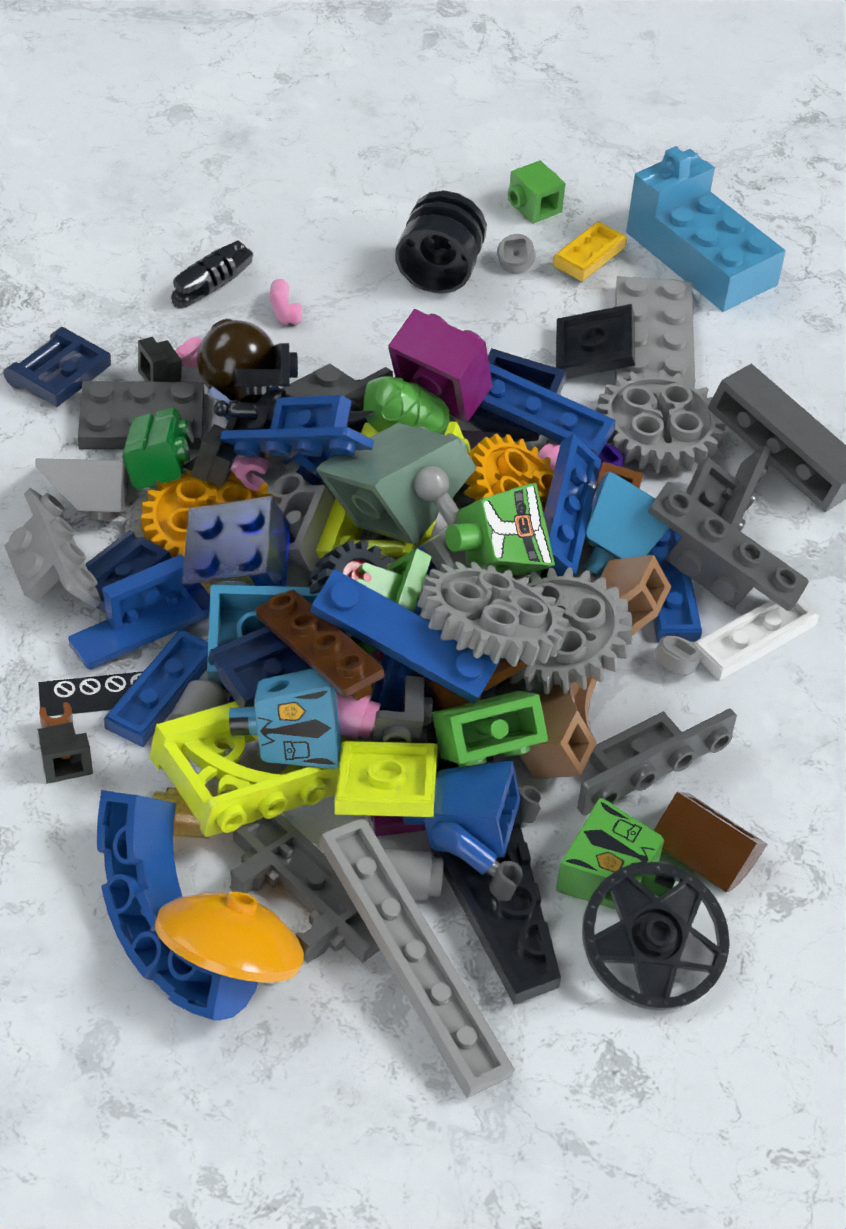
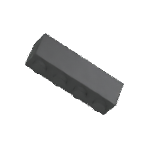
(798, 442)

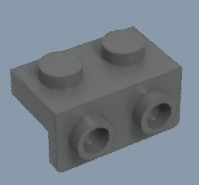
(408, 723)

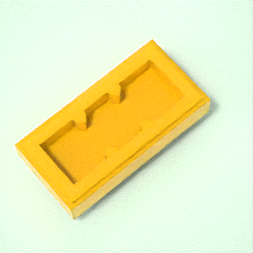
(589, 251)

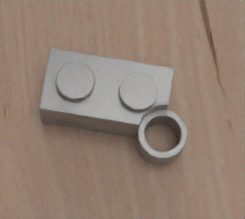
(307, 511)

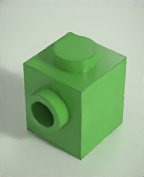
(536, 191)

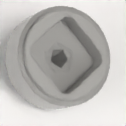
(516, 253)
(677, 655)

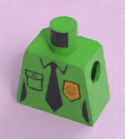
(606, 844)

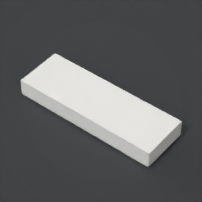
(753, 636)

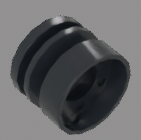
(441, 242)

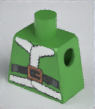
(504, 532)

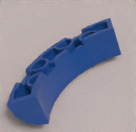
(142, 878)

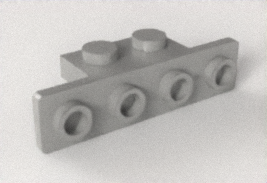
(47, 552)

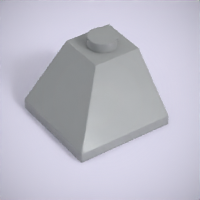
(89, 484)

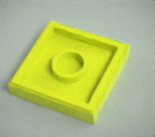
(386, 779)

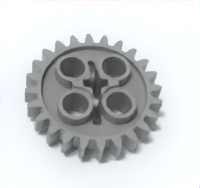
(682, 414)
(492, 613)
(595, 636)

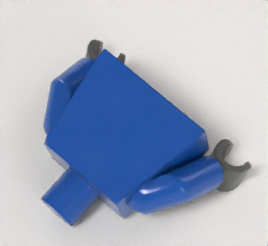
(476, 817)

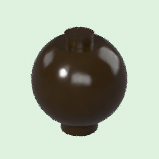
(231, 347)

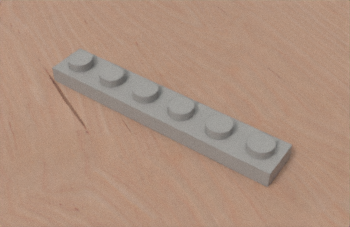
(416, 957)

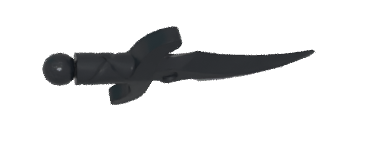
(264, 410)

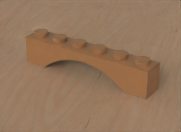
(566, 715)

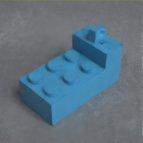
(699, 233)

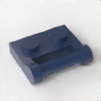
(58, 367)

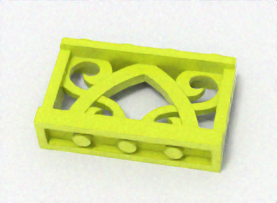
(253, 793)

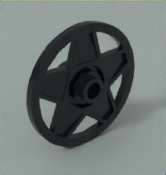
(655, 936)

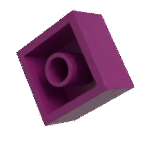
(442, 361)

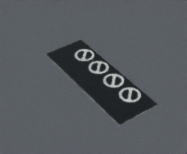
(85, 693)

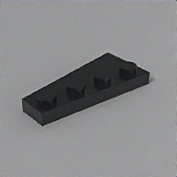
(512, 929)

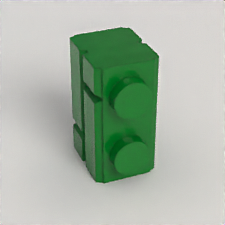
(157, 448)

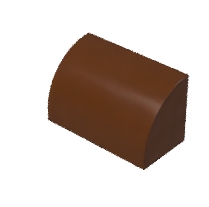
(708, 841)

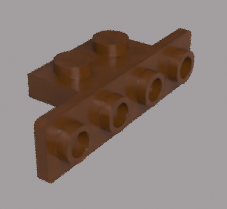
(321, 645)

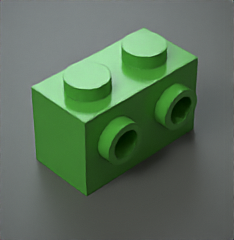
(490, 727)

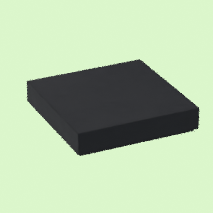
(596, 341)

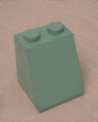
(379, 482)

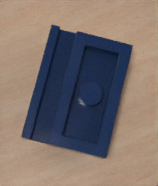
(124, 558)
(252, 659)

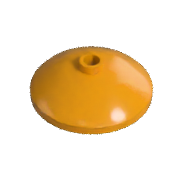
(230, 936)

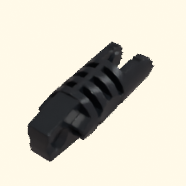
(210, 273)

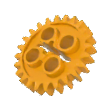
(507, 466)
(167, 510)

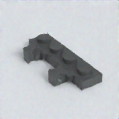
(285, 857)

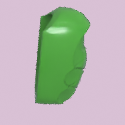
(404, 403)

